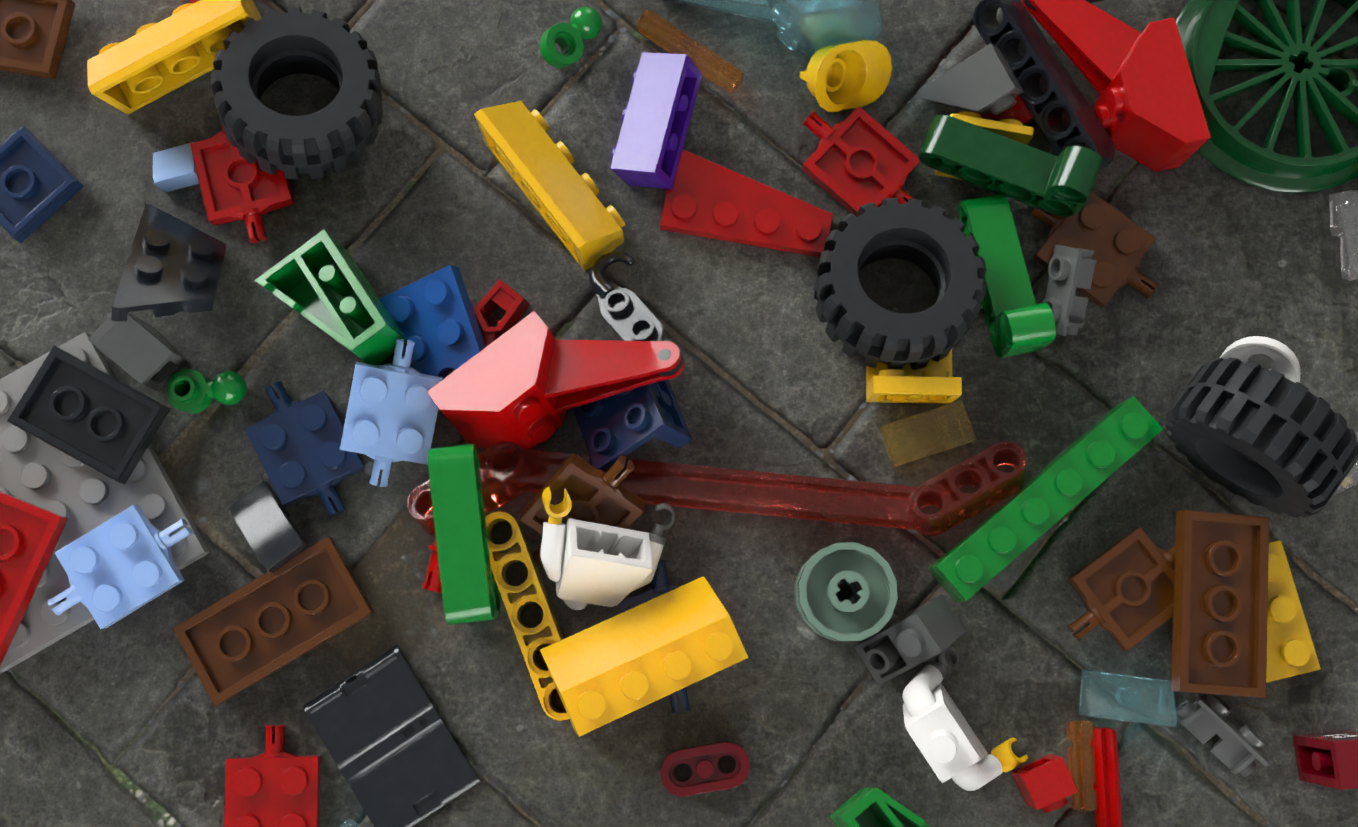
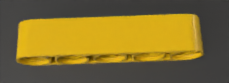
(517, 597)

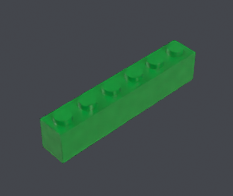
(1044, 499)

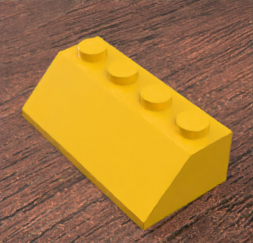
(165, 53)
(550, 181)
(643, 655)

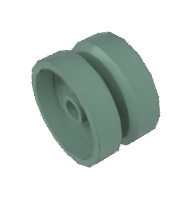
(871, 589)

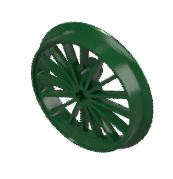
(1291, 70)

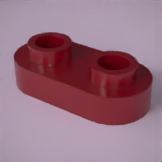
(704, 767)

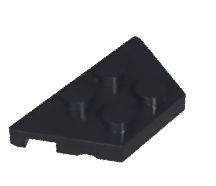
(169, 268)

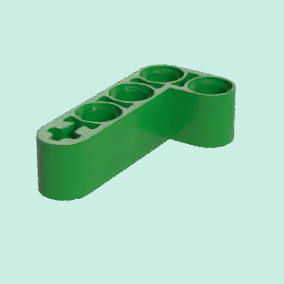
(1009, 305)
(461, 535)

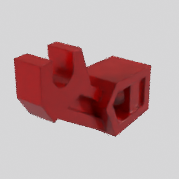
(509, 301)

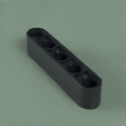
(1038, 61)

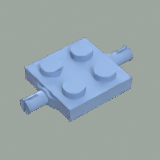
(390, 413)
(119, 566)

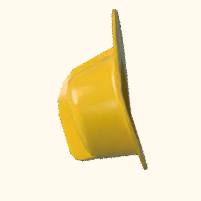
(848, 74)

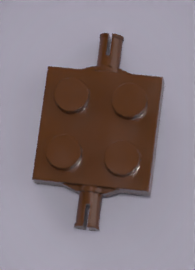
(1116, 246)
(594, 496)
(1126, 590)

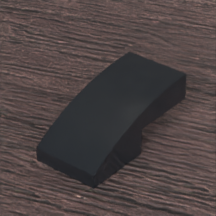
(267, 527)

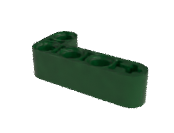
(1010, 167)

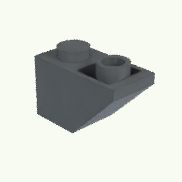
(138, 350)
(910, 639)

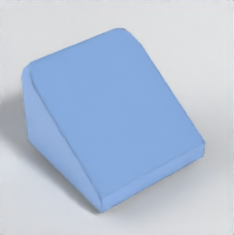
(174, 168)

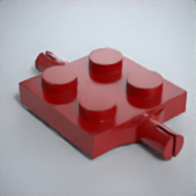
(859, 161)
(237, 188)
(273, 787)

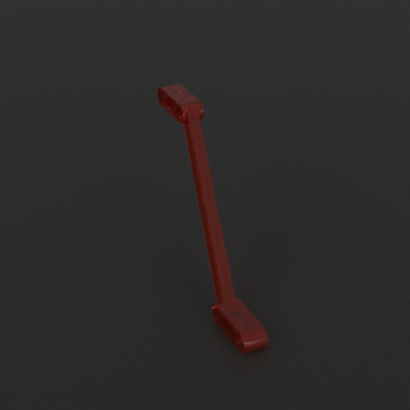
(764, 491)

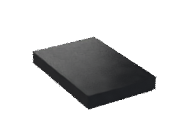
(89, 415)

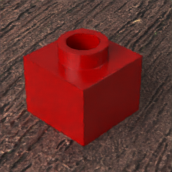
(1045, 783)

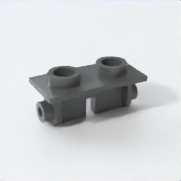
(1067, 271)
(1237, 744)

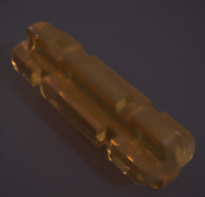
(1082, 764)

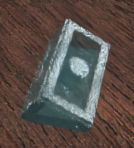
(1127, 698)

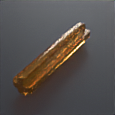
(678, 42)

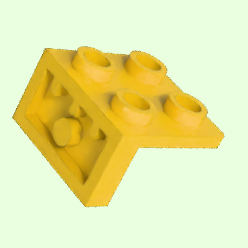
(907, 385)

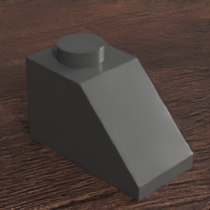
(976, 84)

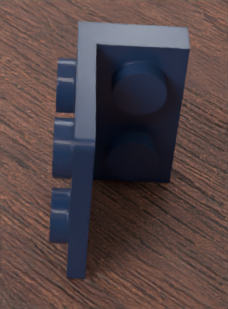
(630, 419)

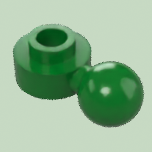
(584, 25)
(226, 388)

